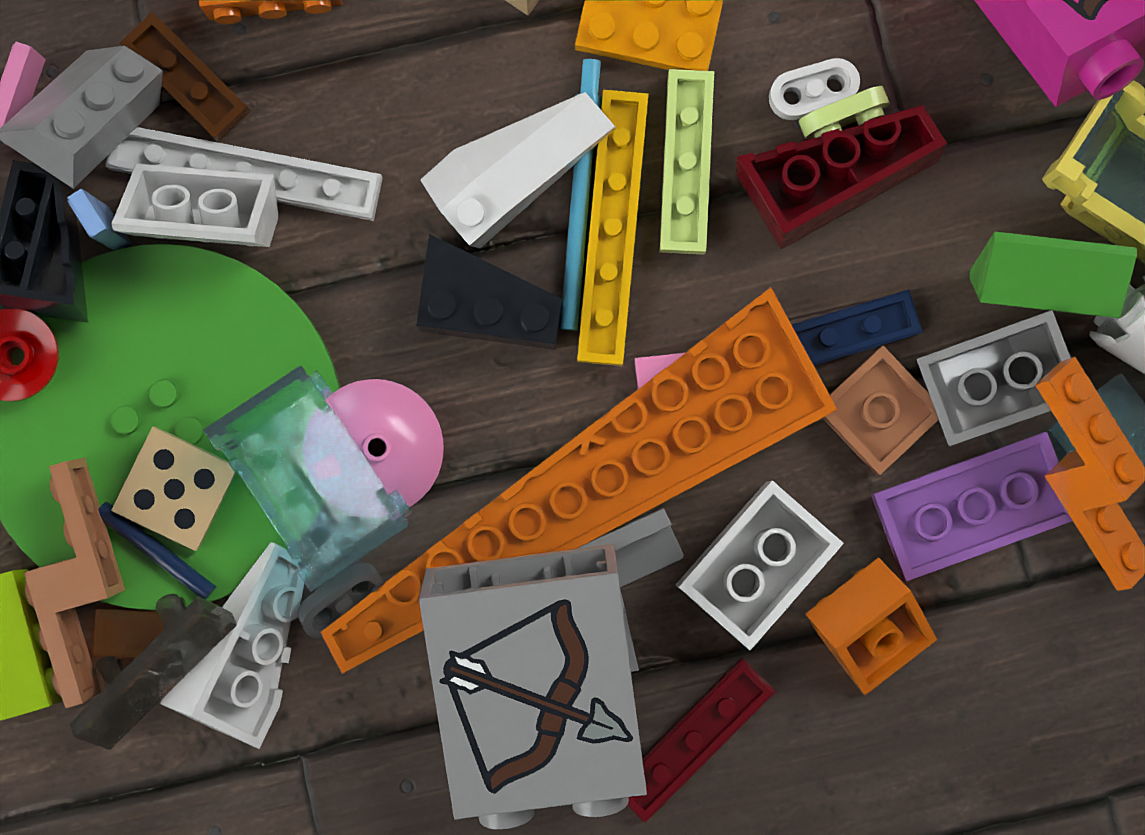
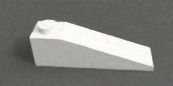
(505, 171)
(239, 678)

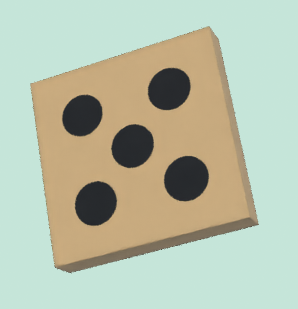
(175, 488)

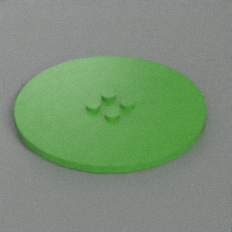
(167, 346)

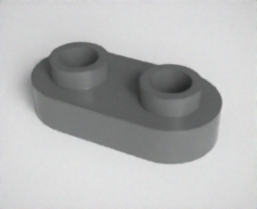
(337, 598)

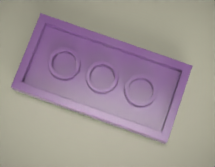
(971, 507)

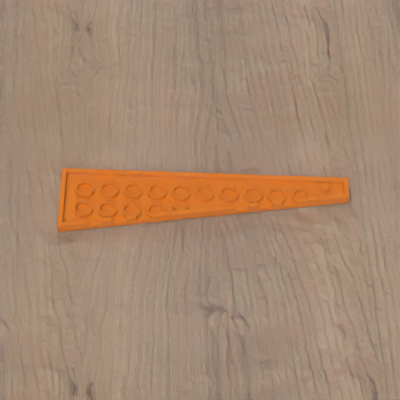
(687, 423)

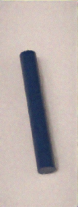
(157, 552)

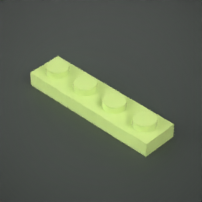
(687, 161)

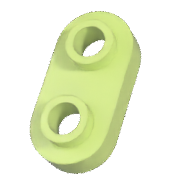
(858, 107)

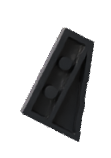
(40, 246)
(483, 301)

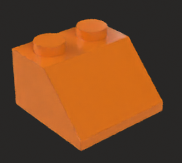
(872, 625)

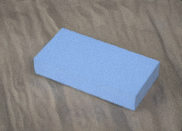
(97, 220)

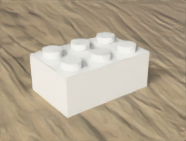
(759, 564)

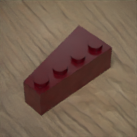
(830, 175)

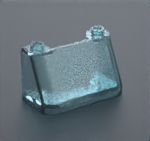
(309, 476)

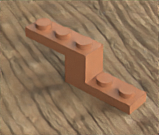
(73, 582)

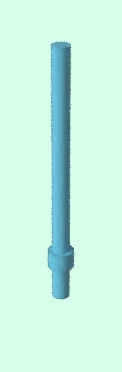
(579, 212)

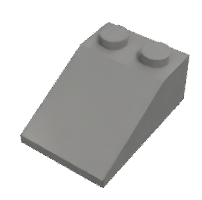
(993, 377)

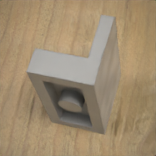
(642, 546)

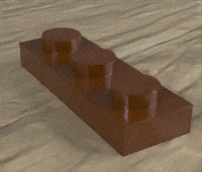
(187, 77)

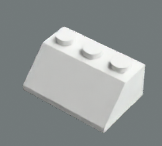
(198, 205)

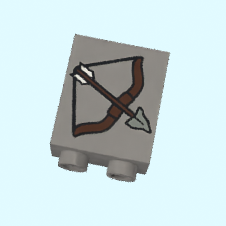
(533, 685)

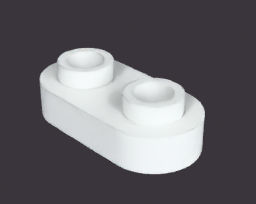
(812, 88)

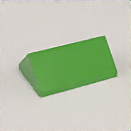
(1053, 274)

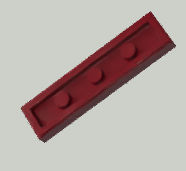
(699, 735)

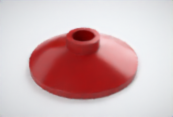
(40, 350)

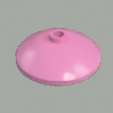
(405, 426)

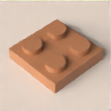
(881, 410)

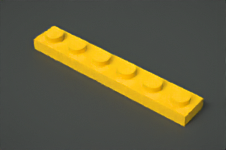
(613, 230)

